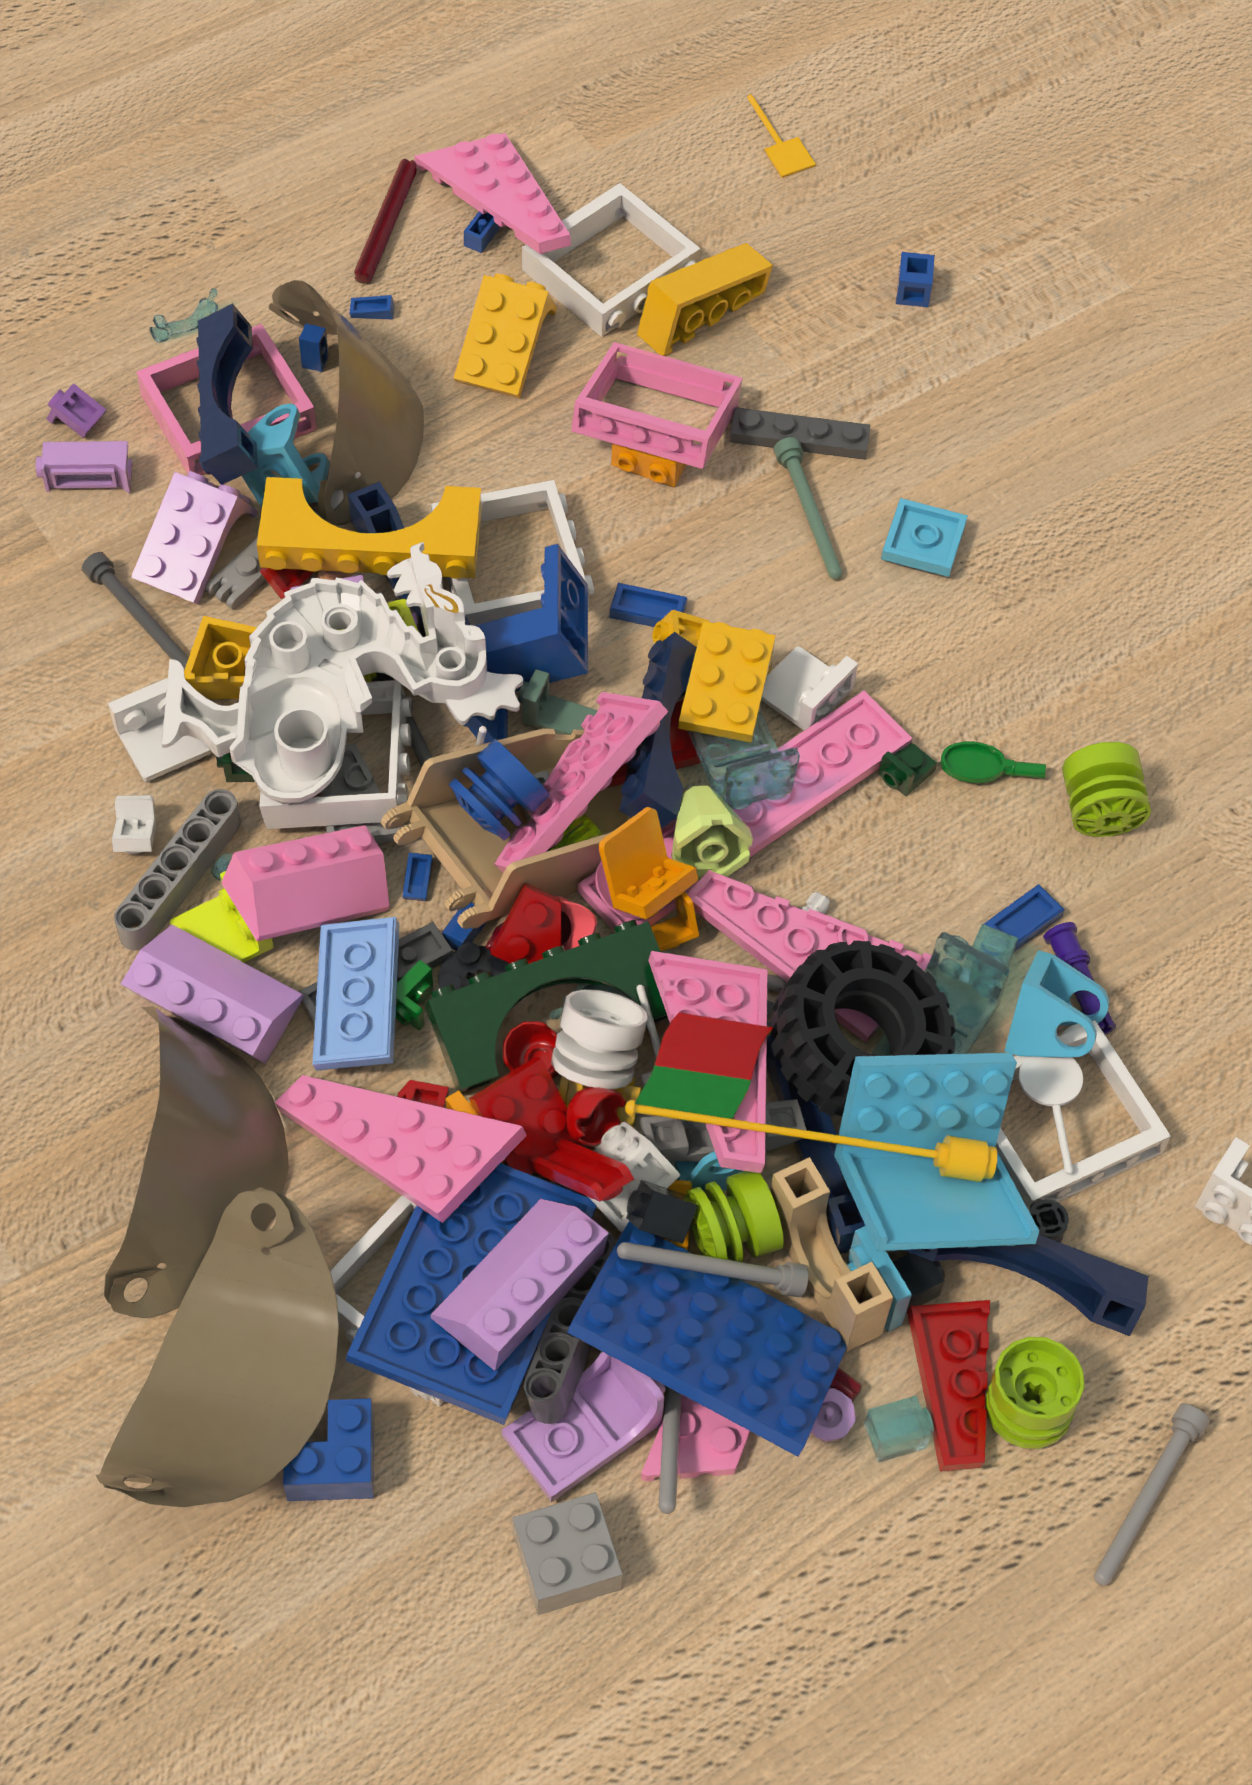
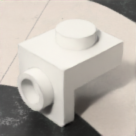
(134, 824)

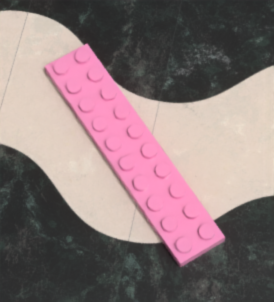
(832, 760)

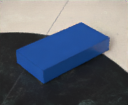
(644, 605)
(1027, 915)

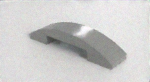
(691, 1141)

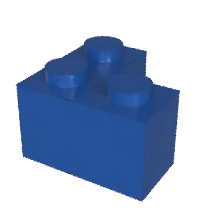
(340, 1465)

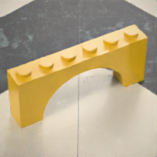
(300, 539)

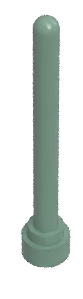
(790, 454)

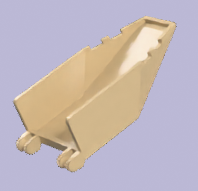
(471, 851)

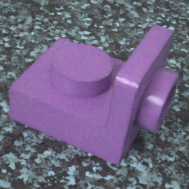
(75, 410)

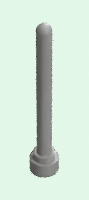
(788, 1278)
(1187, 1426)
(670, 1451)

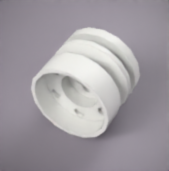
(599, 1039)

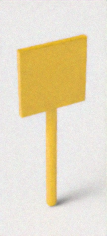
(786, 156)

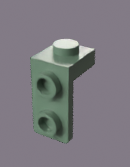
(547, 710)

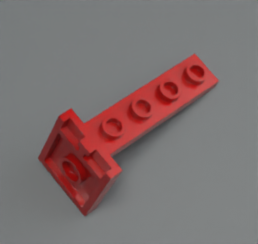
(533, 1101)

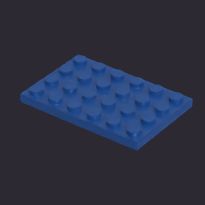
(427, 1266)
(713, 1342)

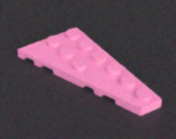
(497, 181)
(411, 1146)

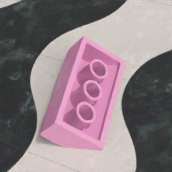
(308, 882)

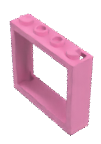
(184, 369)
(649, 432)

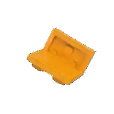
(638, 867)

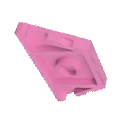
(705, 1444)

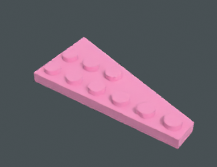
(584, 771)
(782, 933)
(730, 994)

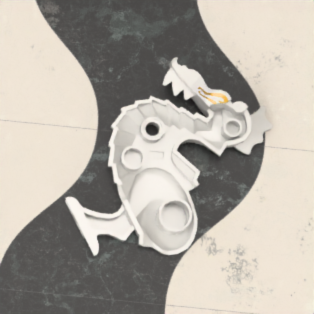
(309, 683)

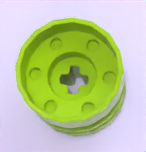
(1106, 789)
(741, 1217)
(1029, 1374)

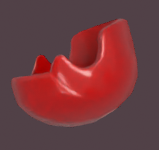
(528, 1041)
(593, 1114)

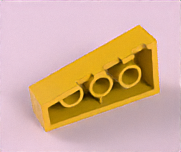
(701, 295)
(217, 658)

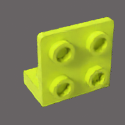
(222, 927)

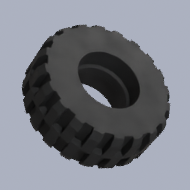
(861, 979)

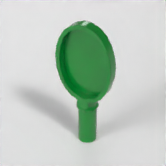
(984, 763)

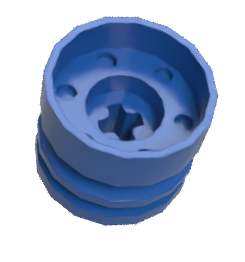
(499, 790)

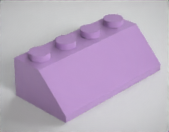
(213, 992)
(521, 1280)

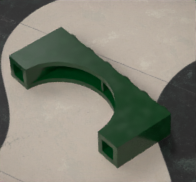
(470, 1017)

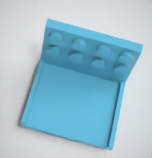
(917, 1105)

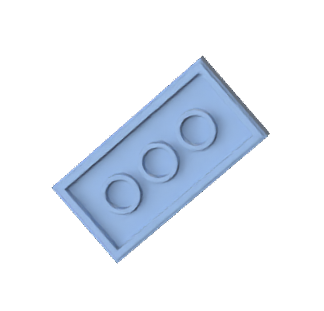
(356, 994)

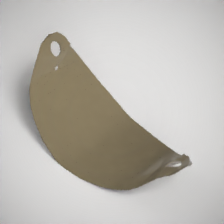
(377, 407)
(207, 1144)
(238, 1367)

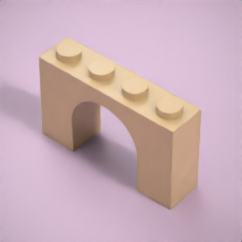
(853, 1300)

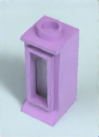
(85, 465)

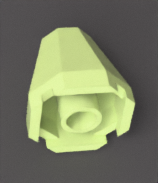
(710, 833)

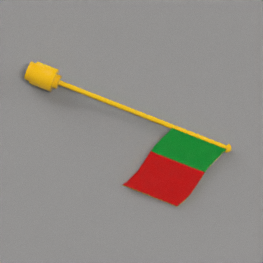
(708, 1071)

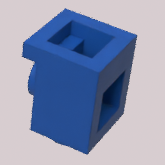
(915, 279)

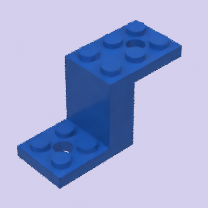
(540, 639)

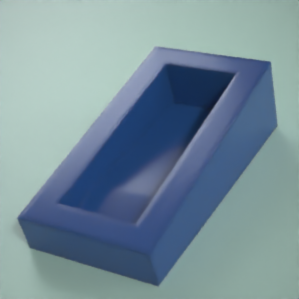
(372, 307)
(417, 876)

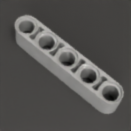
(176, 885)

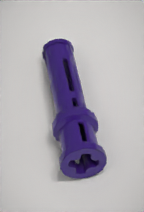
(1067, 948)

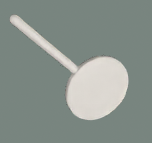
(1054, 1084)

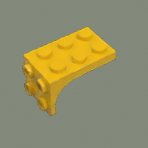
(503, 334)
(727, 681)

